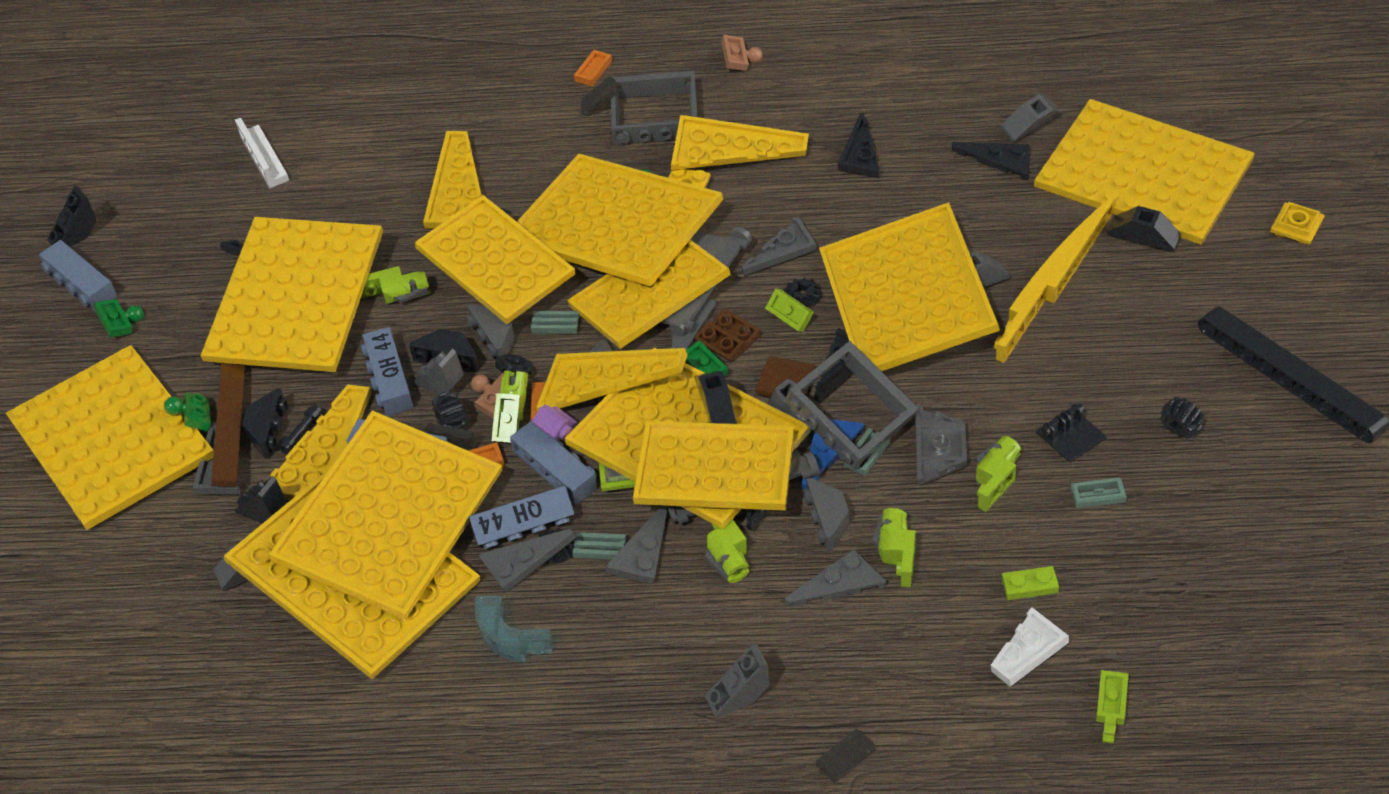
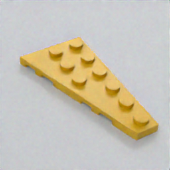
(324, 444)

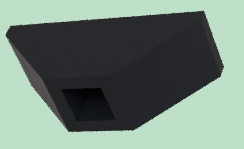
(74, 220)
(1145, 227)
(444, 340)
(715, 397)
(264, 421)
(261, 500)

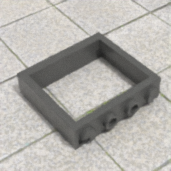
(645, 86)
(875, 381)

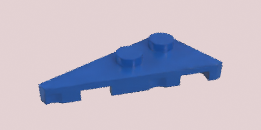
(825, 455)

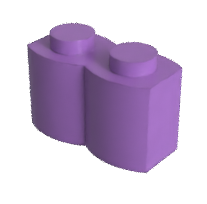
(554, 422)

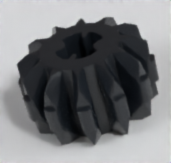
(449, 410)
(1182, 417)

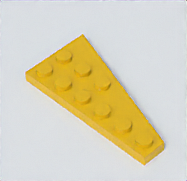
(716, 142)
(454, 180)
(596, 374)

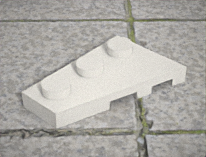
(1028, 648)

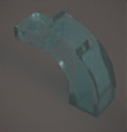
(503, 639)

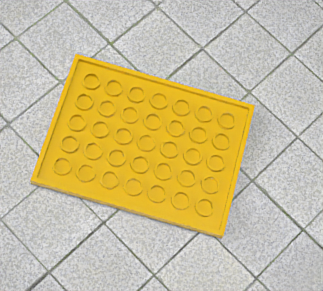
(1145, 166)
(618, 218)
(908, 288)
(293, 294)
(617, 425)
(108, 437)
(386, 514)
(350, 626)

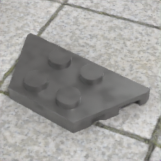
(938, 445)

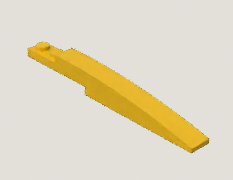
(1051, 278)

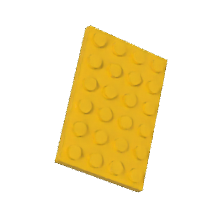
(495, 259)
(628, 309)
(714, 465)

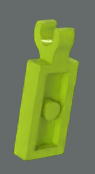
(1111, 702)

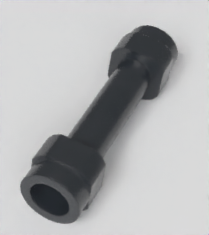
(311, 416)

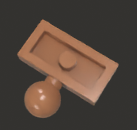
(736, 55)
(486, 402)

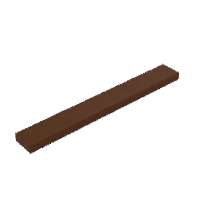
(228, 425)

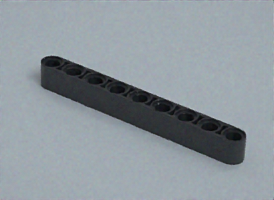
(1294, 374)

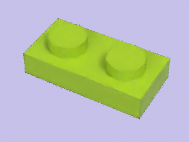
(789, 310)
(1030, 583)

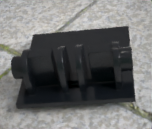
(1071, 433)

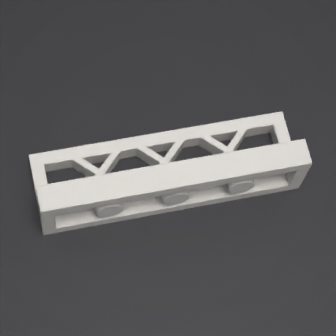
(262, 154)

